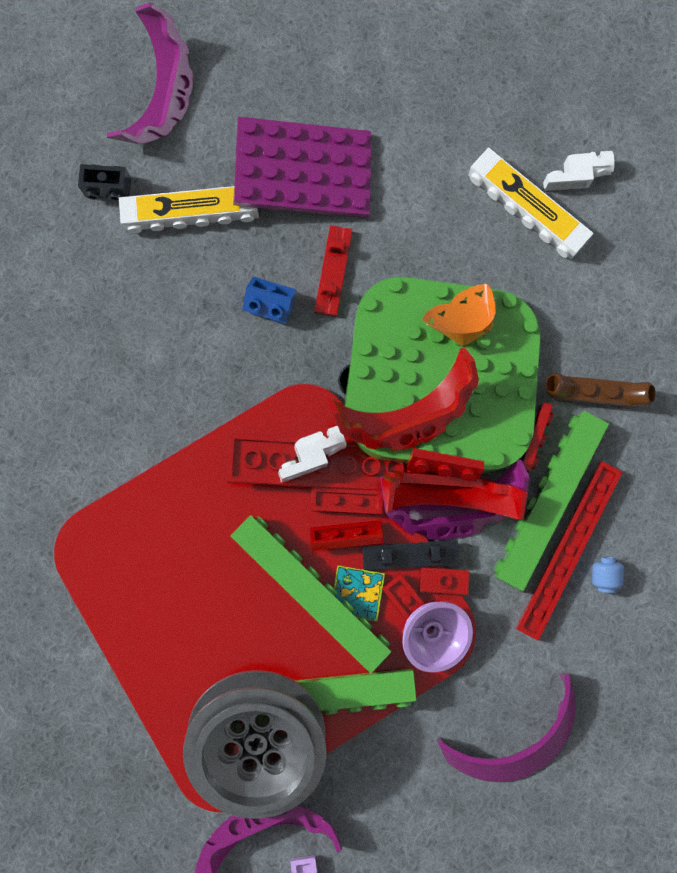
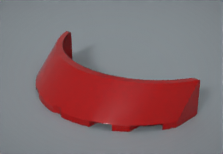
(416, 422)
(432, 489)

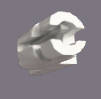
(580, 171)
(312, 452)

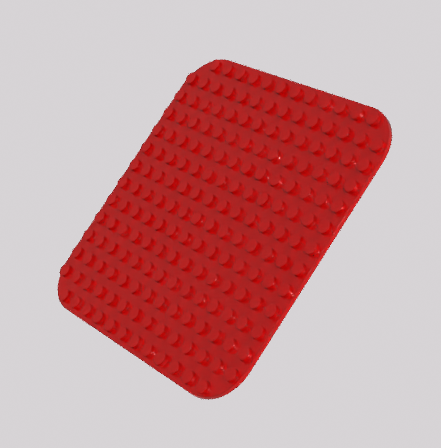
(190, 606)

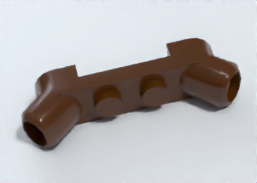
(599, 391)

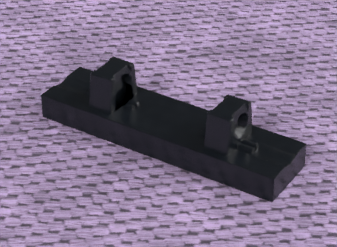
(410, 555)

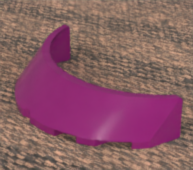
(173, 79)
(447, 522)
(526, 761)
(238, 828)

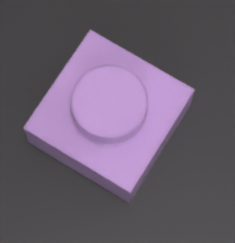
(304, 864)

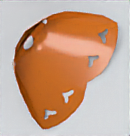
(465, 321)

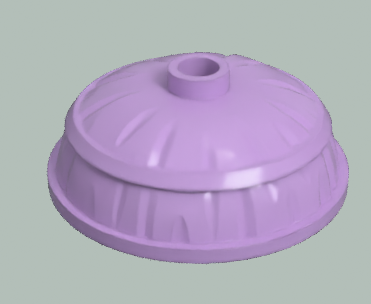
(442, 644)

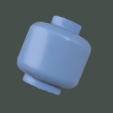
(608, 575)

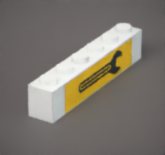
(529, 204)
(182, 209)

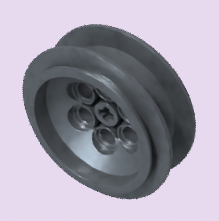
(270, 782)

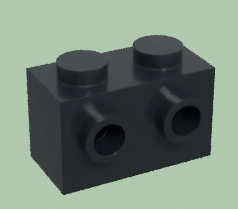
(104, 182)

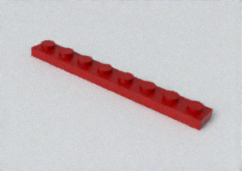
(568, 550)

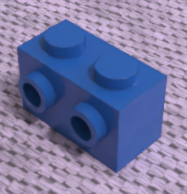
(269, 300)

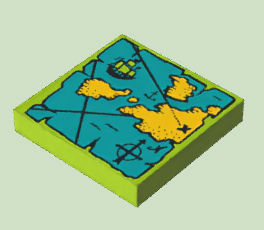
(361, 590)

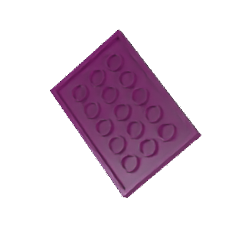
(302, 167)

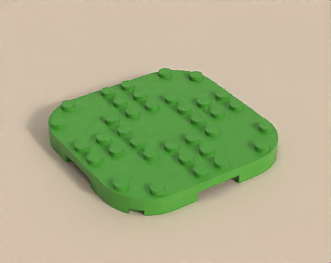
(404, 359)

